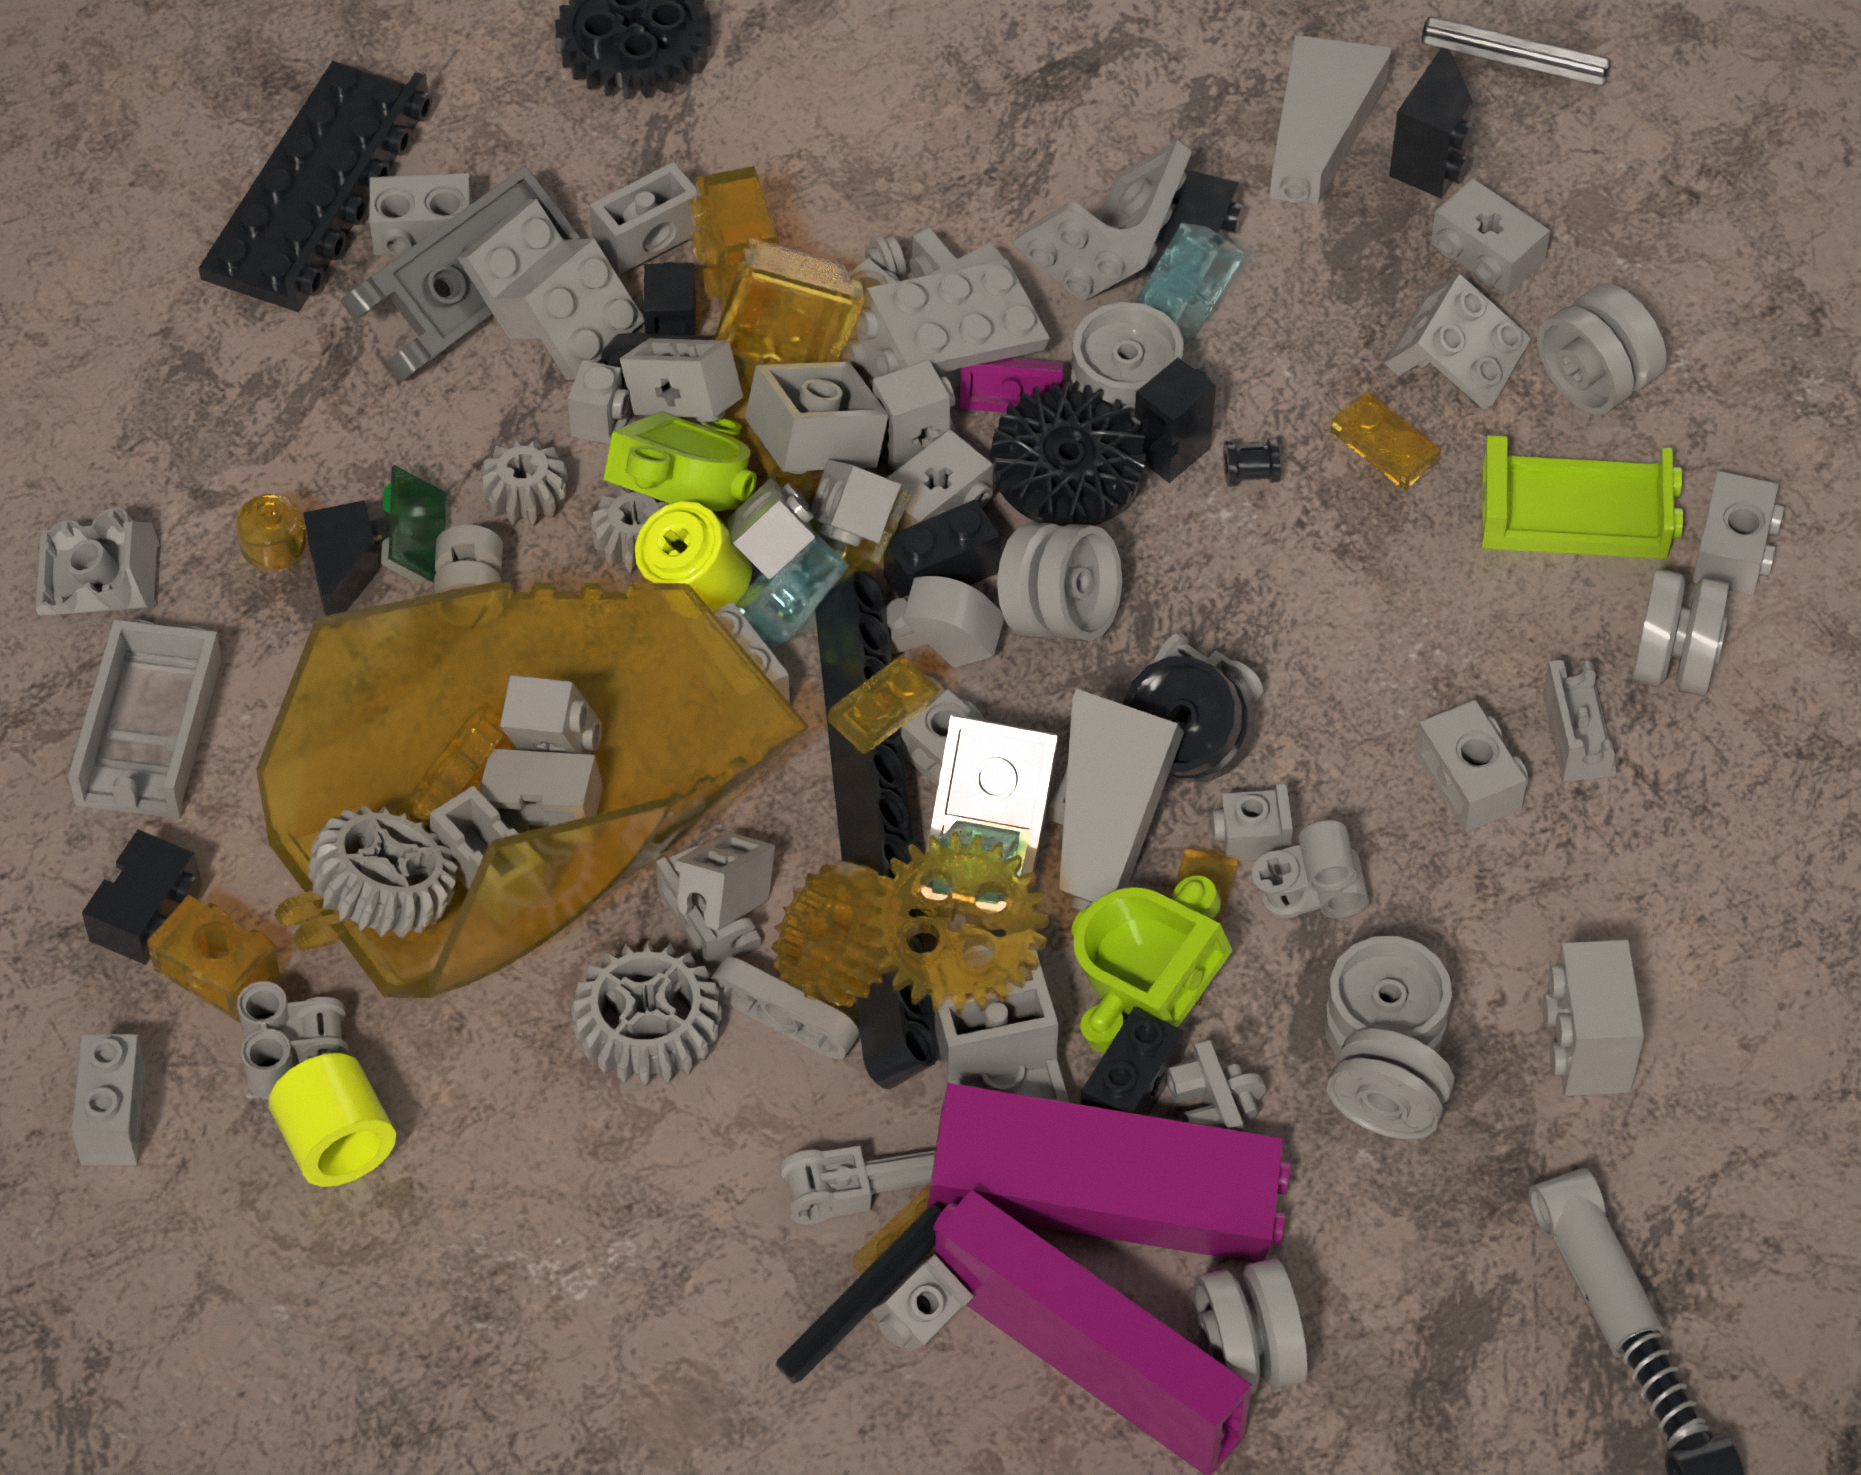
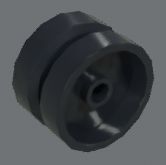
(1219, 711)

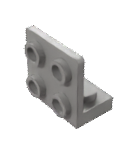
(1463, 339)

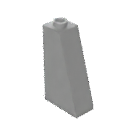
(1324, 108)
(1112, 791)

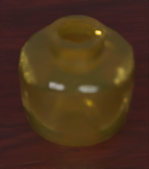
(270, 531)

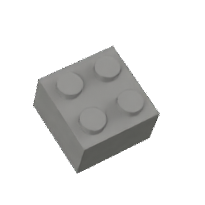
(816, 415)
(1594, 1018)

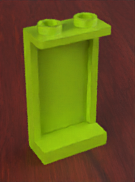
(1579, 504)

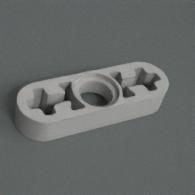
(784, 1008)

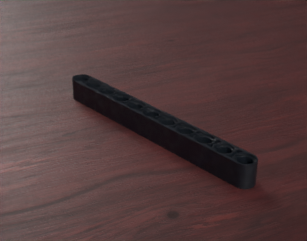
(872, 817)

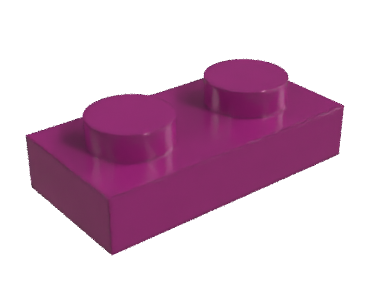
(1003, 381)

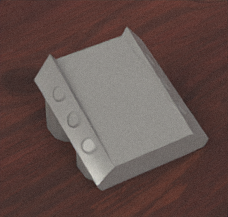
(97, 565)

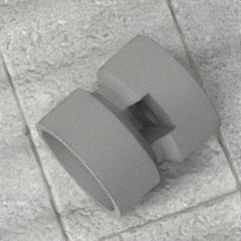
(467, 558)

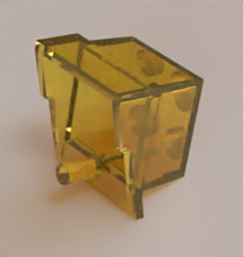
(787, 308)

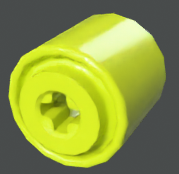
(695, 548)
(331, 1119)

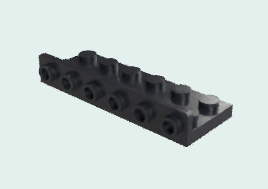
(316, 185)

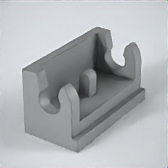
(1577, 723)
(729, 874)
(709, 944)

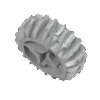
(382, 871)
(649, 1032)

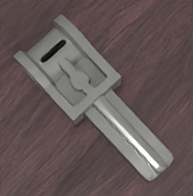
(844, 1183)

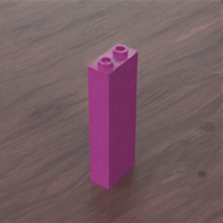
(1111, 1173)
(1094, 1334)

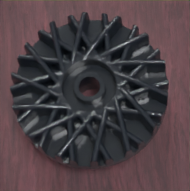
(1067, 456)

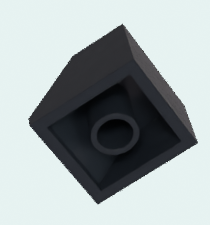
(1434, 129)

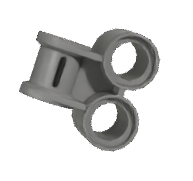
(1314, 875)
(286, 1036)

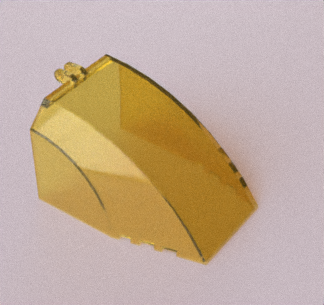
(395, 681)

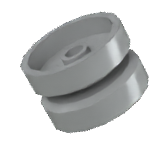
(1601, 348)
(1123, 350)
(1059, 581)
(1682, 632)
(1388, 987)
(1252, 1324)

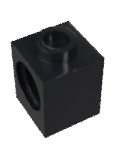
(670, 298)

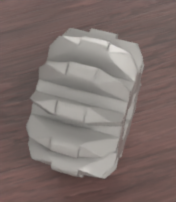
(524, 481)
(618, 525)

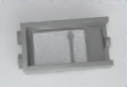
(145, 718)

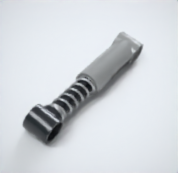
(1574, 1216)

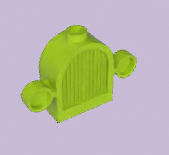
(682, 461)
(1148, 954)

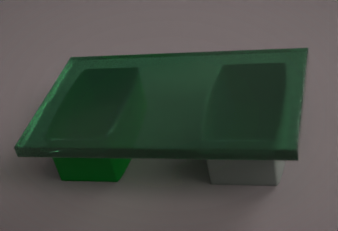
(415, 523)

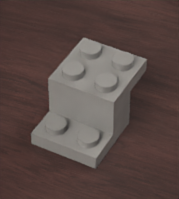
(550, 287)
(1008, 1044)

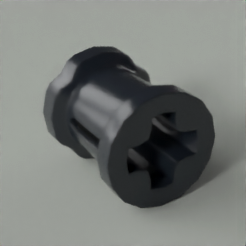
(1251, 462)

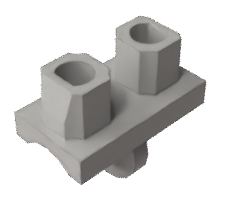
(1221, 1098)

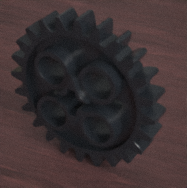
(632, 42)

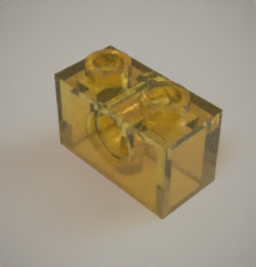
(197, 931)

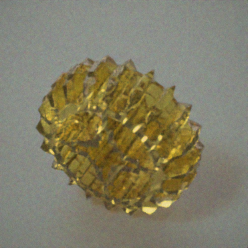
(826, 936)

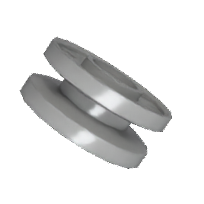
(1390, 1084)

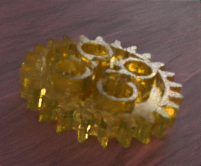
(970, 876)

